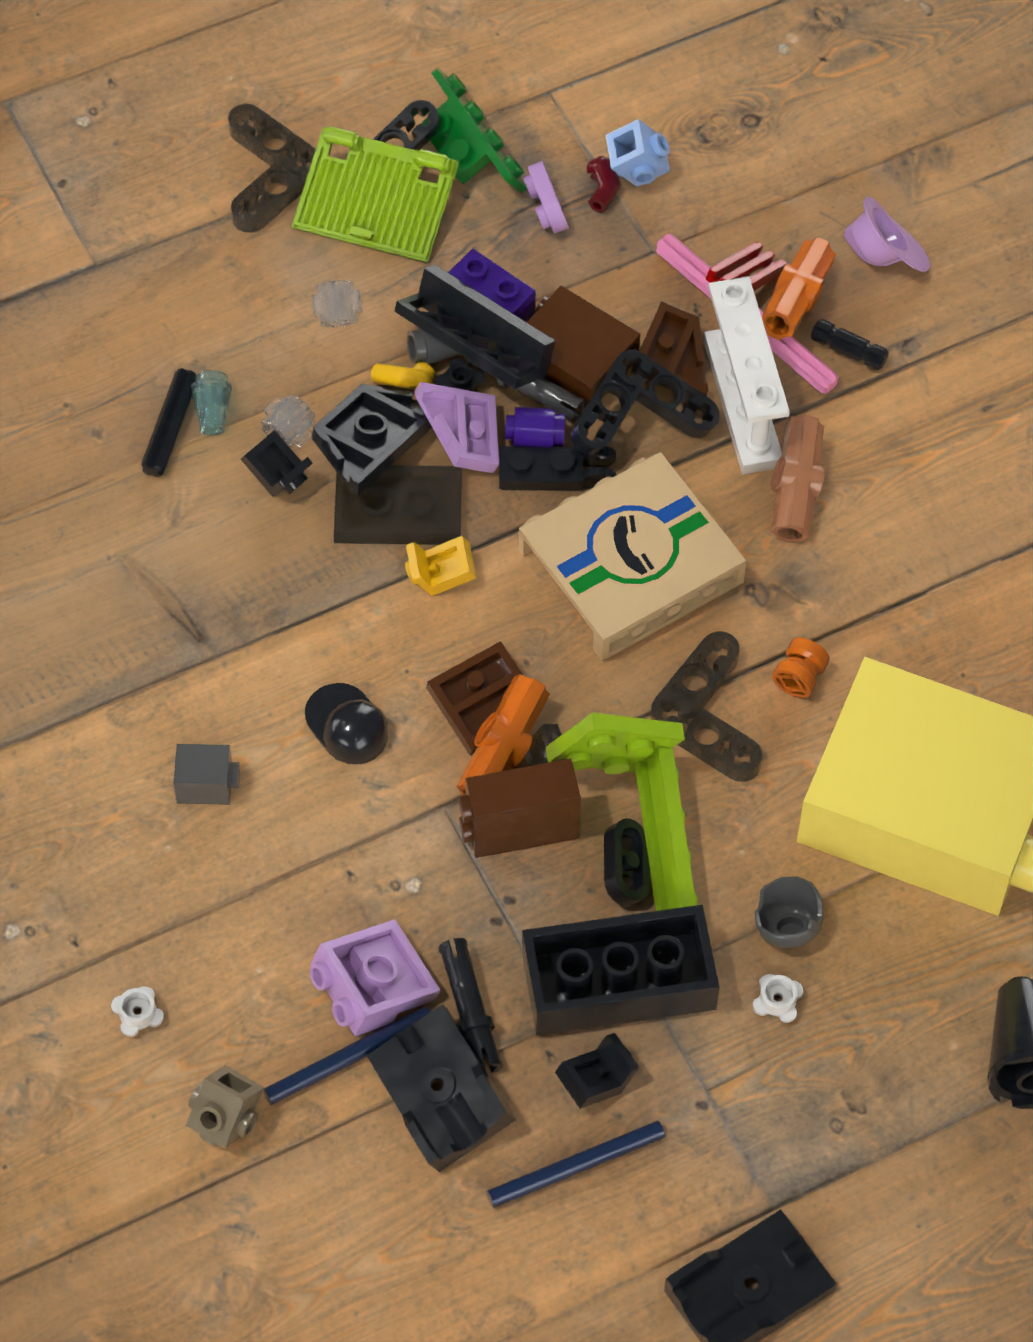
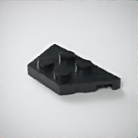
(369, 433)

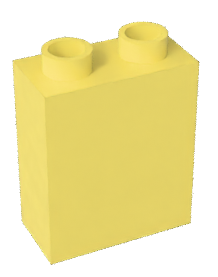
(926, 788)

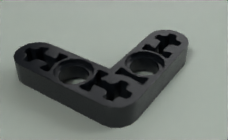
(631, 389)

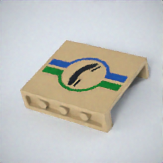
(634, 553)

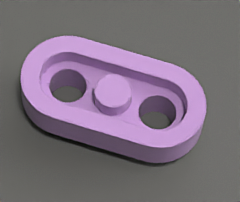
(540, 186)

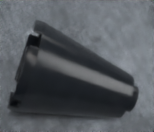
(1012, 1044)

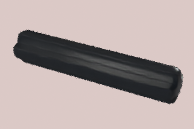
(168, 423)

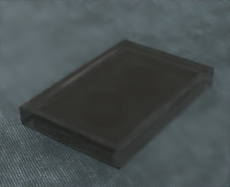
(401, 507)

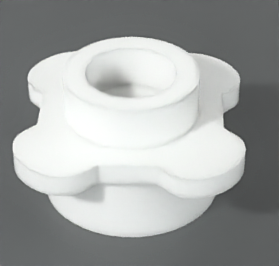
(778, 985)
(128, 1002)

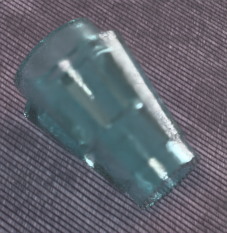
(211, 399)

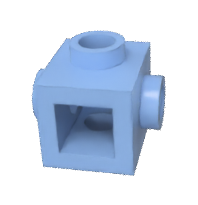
(638, 153)

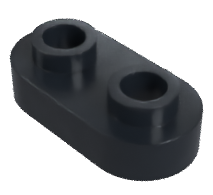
(626, 863)

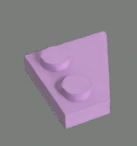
(463, 423)

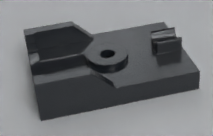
(459, 1115)
(713, 1291)

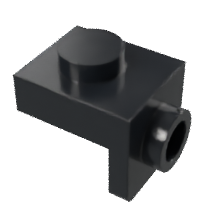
(276, 465)
(598, 1073)

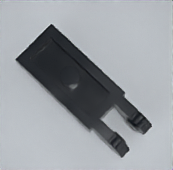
(552, 468)

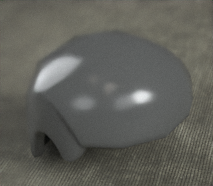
(789, 912)

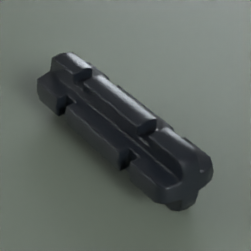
(849, 344)

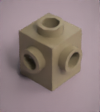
(224, 1107)

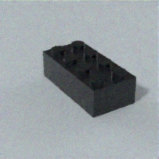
(619, 970)

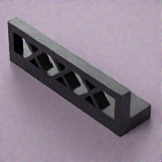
(480, 325)

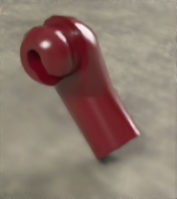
(607, 182)

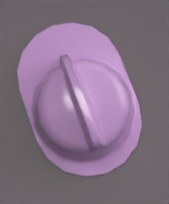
(882, 240)

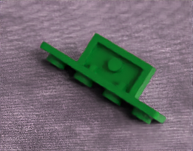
(467, 139)

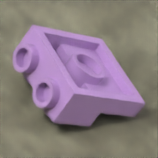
(372, 977)

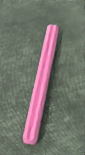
(787, 348)

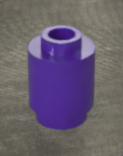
(535, 427)

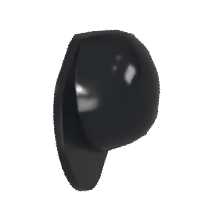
(346, 723)

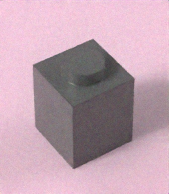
(205, 774)

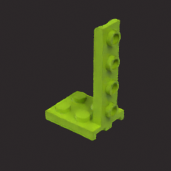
(646, 749)

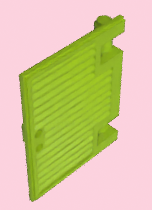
(375, 195)

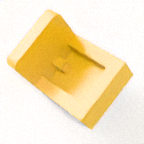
(440, 566)

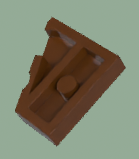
(676, 346)
(473, 691)

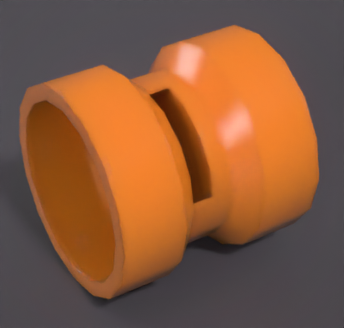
(802, 665)

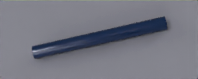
(338, 1059)
(575, 1164)

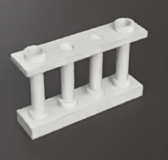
(745, 375)

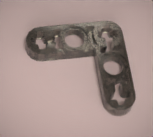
(282, 166)
(691, 705)

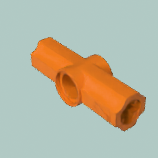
(798, 288)
(506, 733)

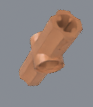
(797, 479)

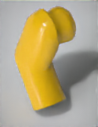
(402, 376)

